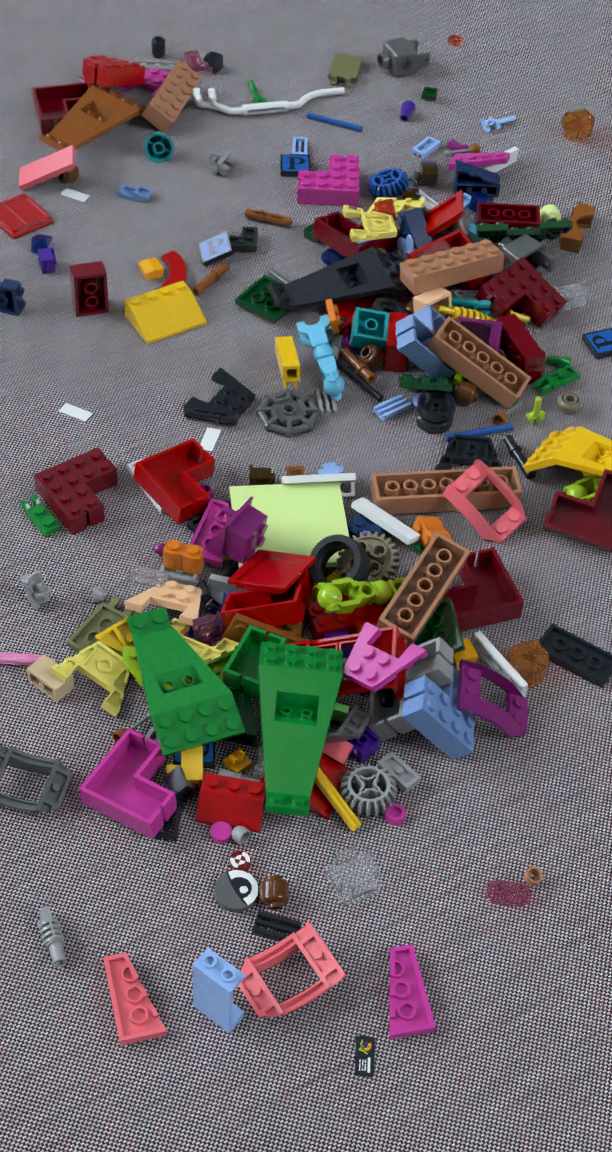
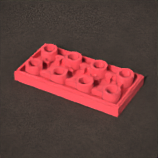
(47, 167)

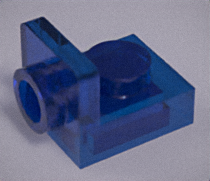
(40, 242)

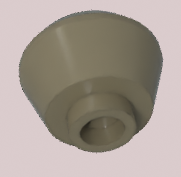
(569, 403)

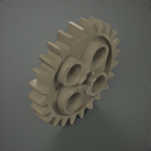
(373, 545)

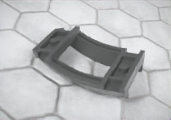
(351, 728)
(54, 789)

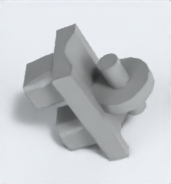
(223, 163)
(35, 588)

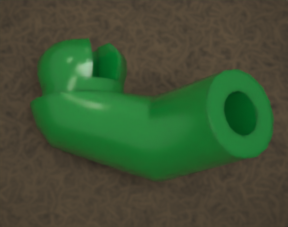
(559, 360)

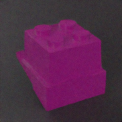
(485, 330)
(240, 534)

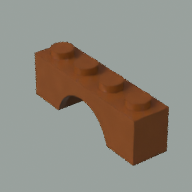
(582, 218)

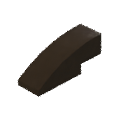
(428, 171)

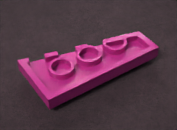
(408, 999)

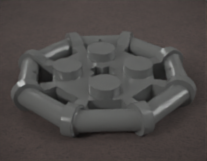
(297, 412)

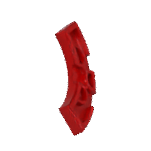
(177, 268)

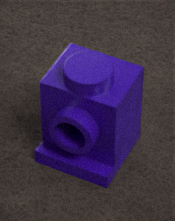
(46, 260)
(365, 746)

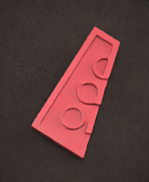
(132, 1008)

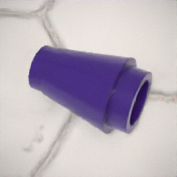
(407, 110)

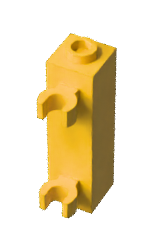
(287, 360)
(191, 764)

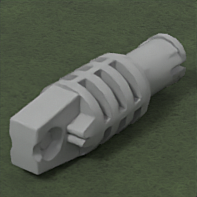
(52, 936)

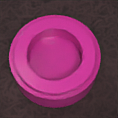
(395, 814)
(221, 832)

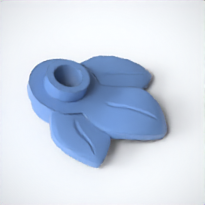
(405, 245)

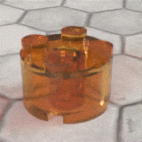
(578, 124)
(529, 661)

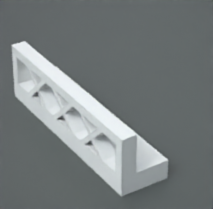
(341, 478)

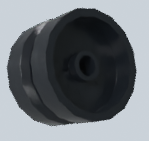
(435, 411)

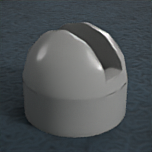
(98, 594)
(241, 834)

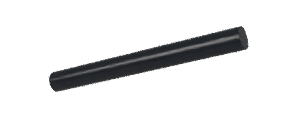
(359, 380)

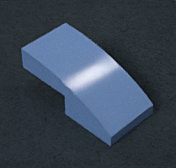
(140, 193)

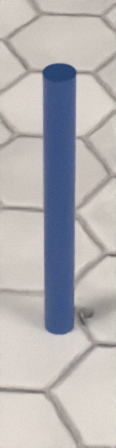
(334, 122)
(482, 431)

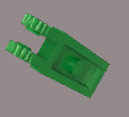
(556, 379)
(40, 516)

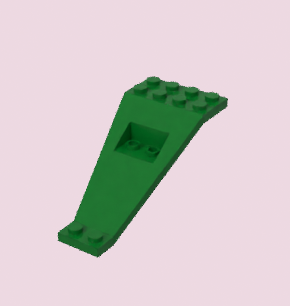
(296, 710)
(186, 713)

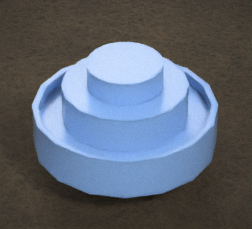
(331, 468)

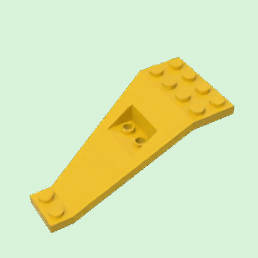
(573, 449)

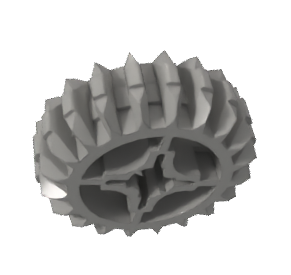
(366, 782)

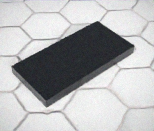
(577, 655)

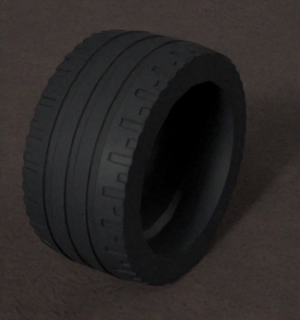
(328, 547)

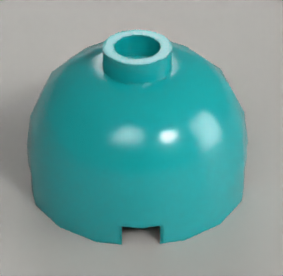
(159, 147)

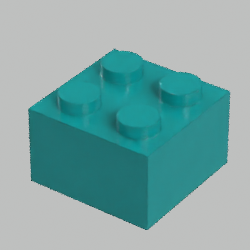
(369, 328)

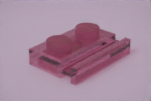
(208, 628)

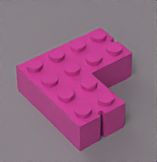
(334, 187)
(123, 787)

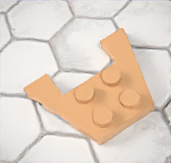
(171, 595)

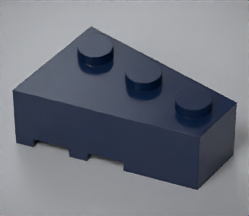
(473, 179)
(413, 223)

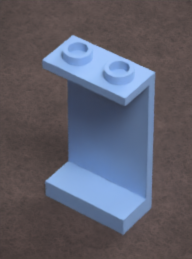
(214, 987)

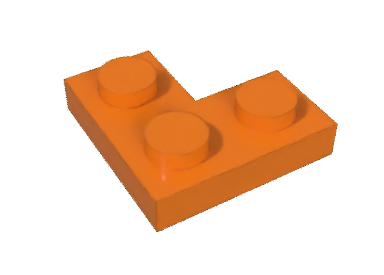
(335, 320)

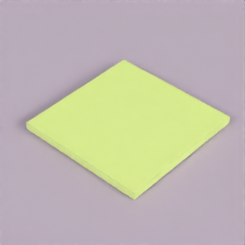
(296, 515)

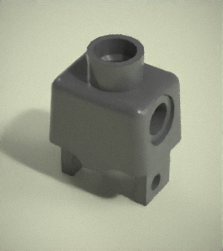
(395, 54)
(528, 248)

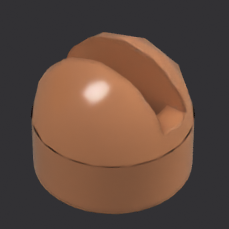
(538, 876)

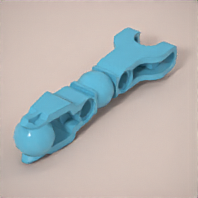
(317, 337)

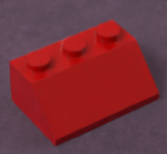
(231, 801)

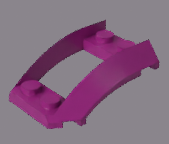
(513, 720)

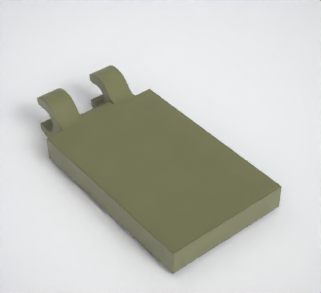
(345, 68)
(102, 618)

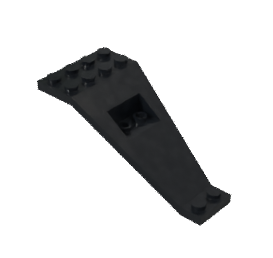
(357, 276)

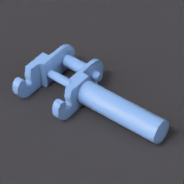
(496, 123)

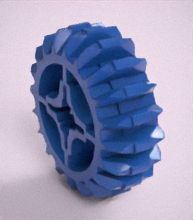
(388, 183)

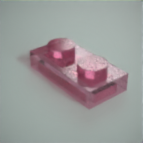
(194, 60)

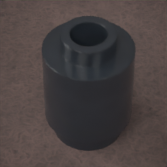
(158, 47)

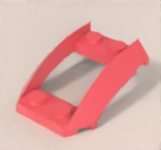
(466, 484)
(316, 953)

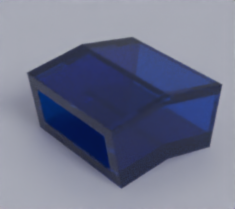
(478, 197)
(331, 256)

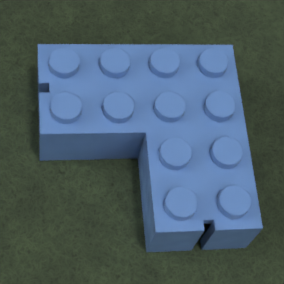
(414, 335)
(436, 715)

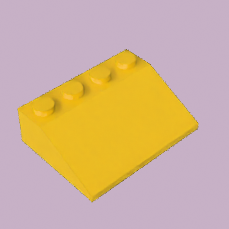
(164, 312)

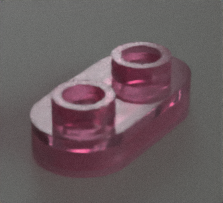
(508, 894)

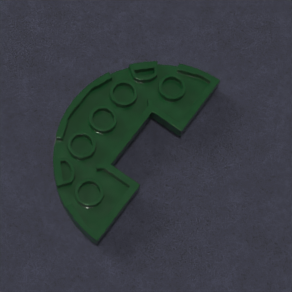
(547, 230)

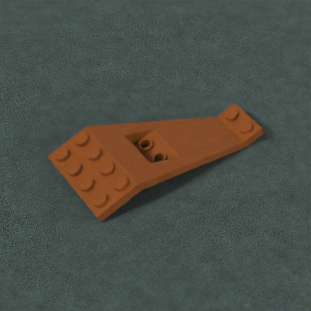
(92, 117)

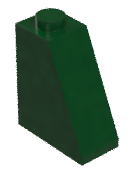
(246, 712)

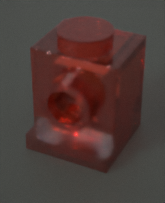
(386, 207)

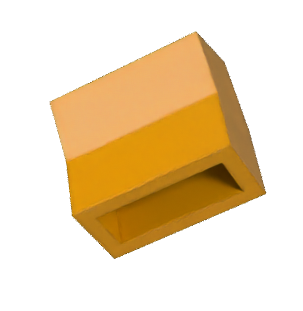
(151, 268)
(468, 654)

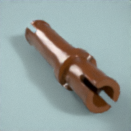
(261, 215)
(213, 276)
(360, 368)

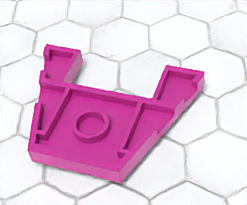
(153, 80)
(375, 667)

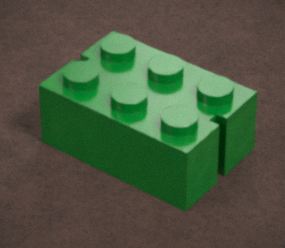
(243, 664)

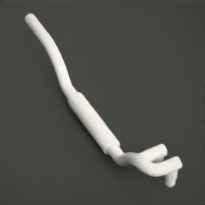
(260, 108)

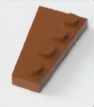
(240, 624)

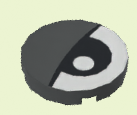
(236, 891)

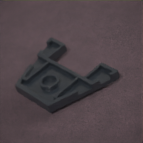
(231, 399)
(466, 449)

